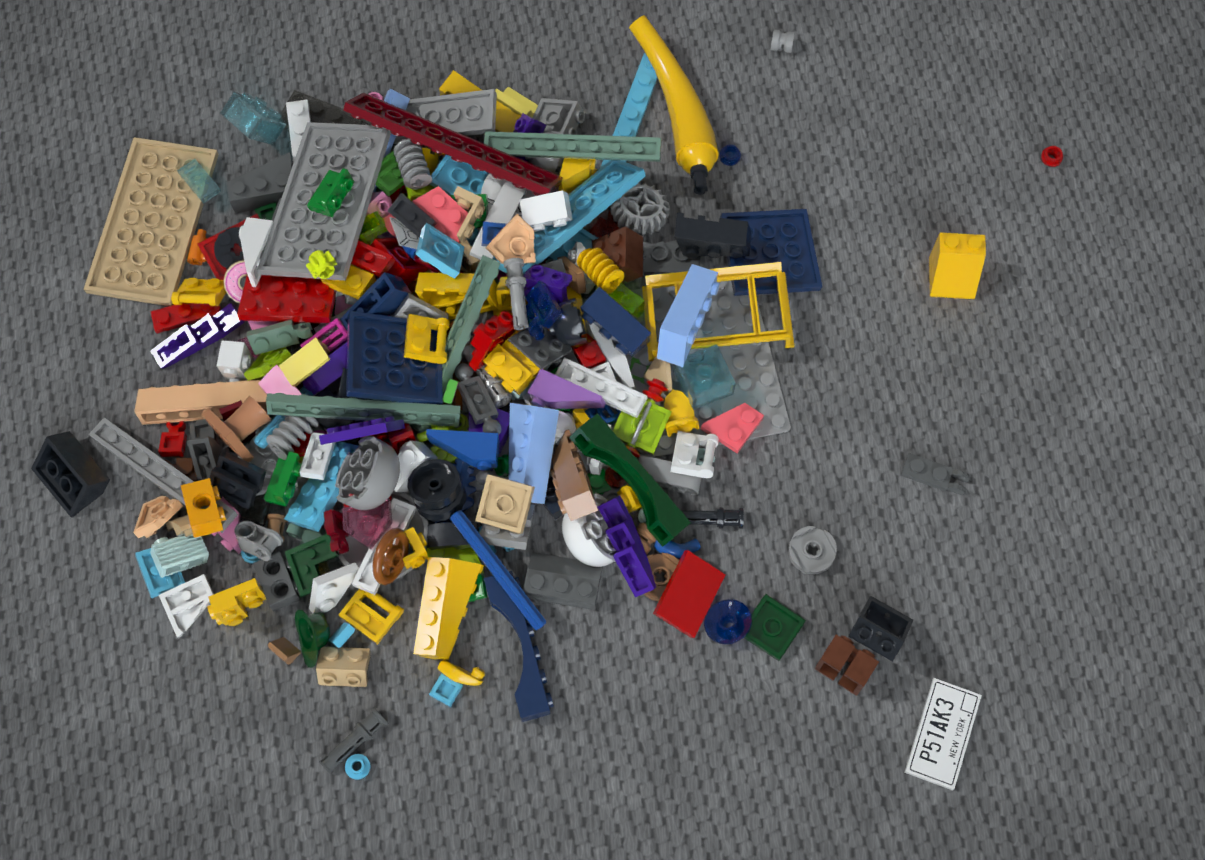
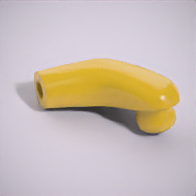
(461, 675)

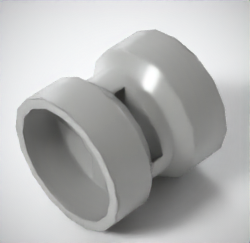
(782, 41)

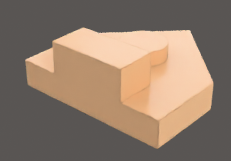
(514, 241)
(155, 515)

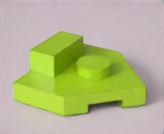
(266, 362)

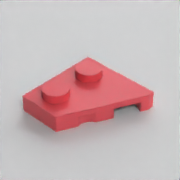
(734, 426)

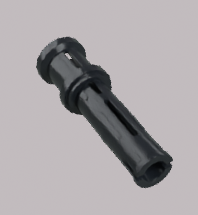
(720, 517)

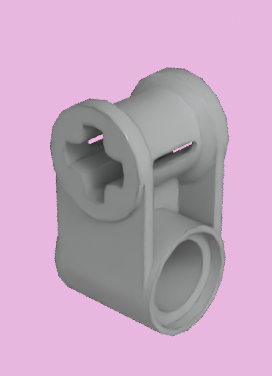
(257, 539)

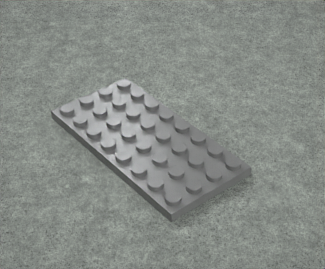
(300, 231)

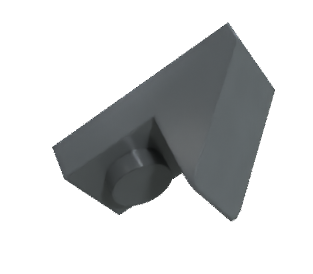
(204, 455)

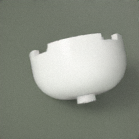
(588, 538)

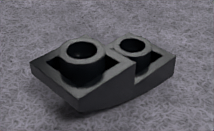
(446, 535)

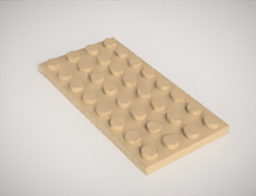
(149, 224)

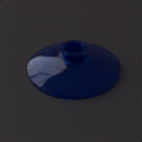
(728, 612)

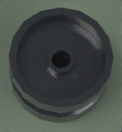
(436, 490)

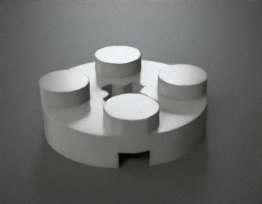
(816, 538)

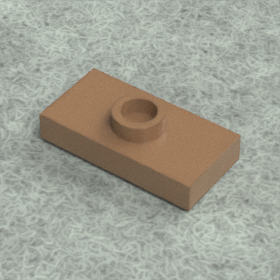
(578, 277)

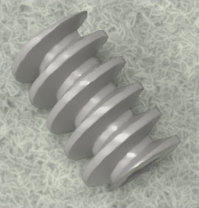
(412, 164)
(288, 433)

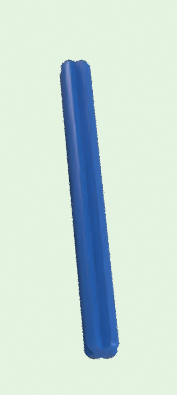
(498, 570)

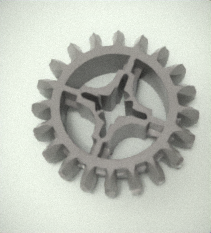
(652, 214)

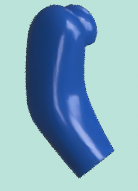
(677, 549)

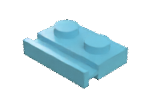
(153, 581)

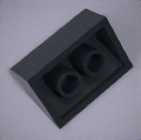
(69, 472)

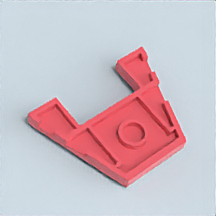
(441, 209)

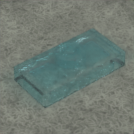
(199, 181)

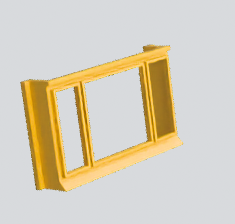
(726, 274)

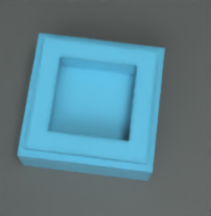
(341, 635)
(445, 690)

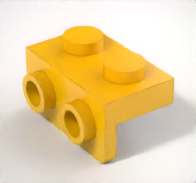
(356, 283)

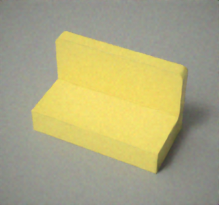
(516, 102)
(305, 362)

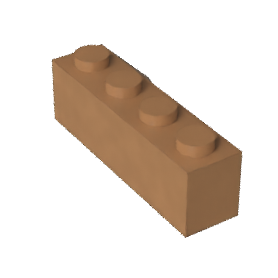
(571, 480)

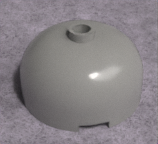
(368, 474)

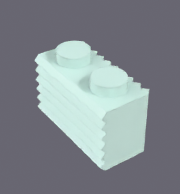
(178, 554)

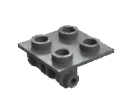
(540, 352)

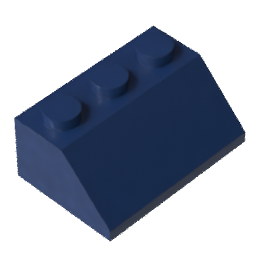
(615, 323)

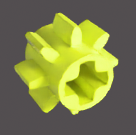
(321, 264)

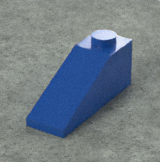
(474, 448)

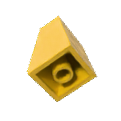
(956, 265)

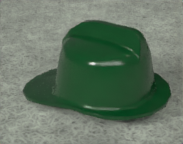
(312, 633)

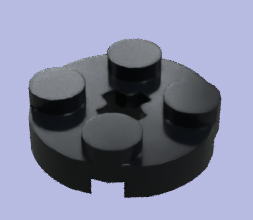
(223, 246)

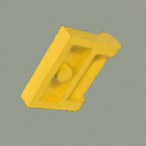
(200, 291)
(418, 338)
(366, 619)

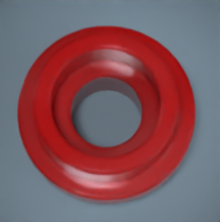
(1054, 151)

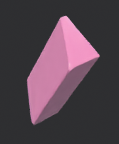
(276, 382)

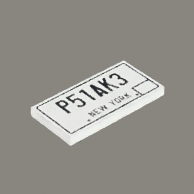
(943, 734)

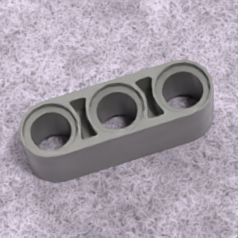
(676, 482)

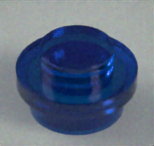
(729, 155)

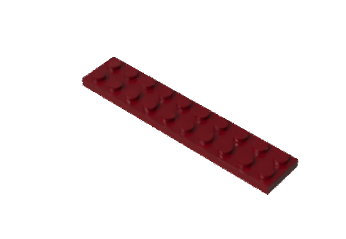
(454, 144)

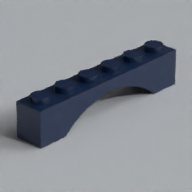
(530, 693)

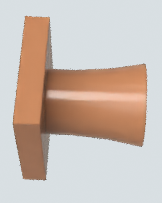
(239, 425)

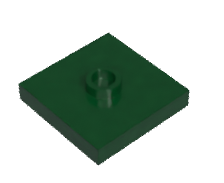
(773, 627)

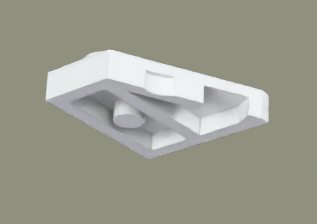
(331, 587)
(186, 603)

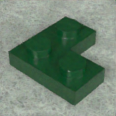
(304, 561)

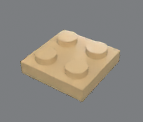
(505, 503)

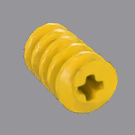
(600, 269)

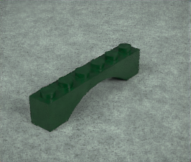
(599, 442)

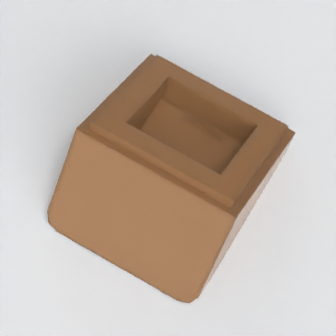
(284, 649)

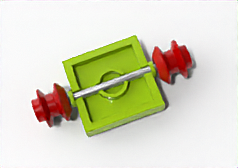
(648, 427)

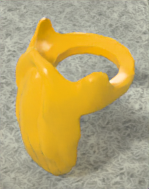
(682, 414)

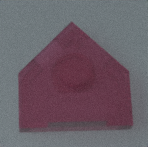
(367, 525)

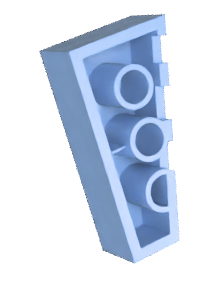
(686, 315)
(531, 446)

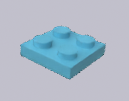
(440, 251)

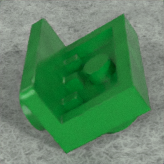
(283, 480)

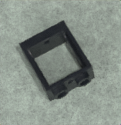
(873, 619)

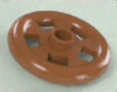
(390, 556)

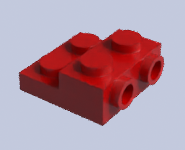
(489, 335)

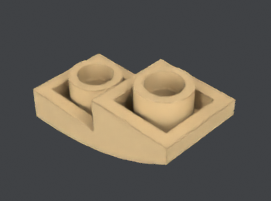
(180, 525)

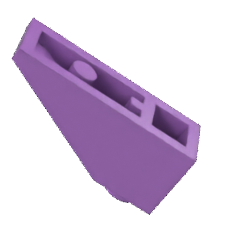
(559, 393)

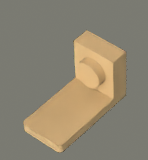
(468, 200)

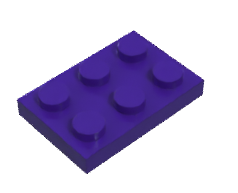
(361, 429)

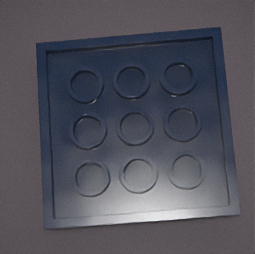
(781, 238)
(378, 362)

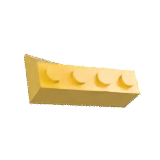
(443, 605)

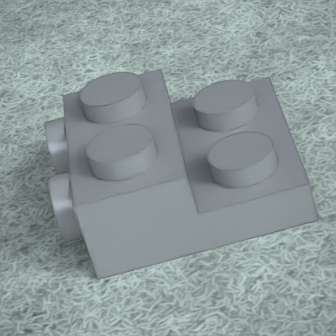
(559, 115)
(506, 538)

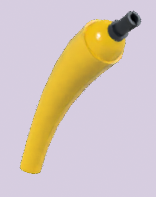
(692, 131)

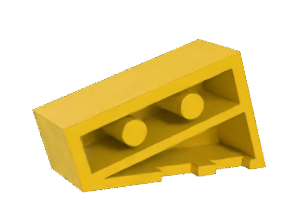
(448, 293)

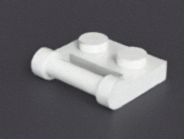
(686, 454)

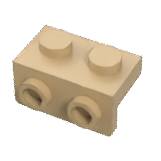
(343, 666)

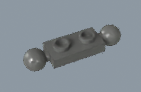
(477, 399)

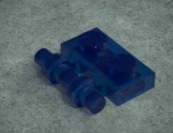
(544, 306)

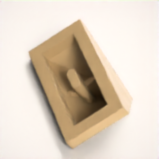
(660, 370)

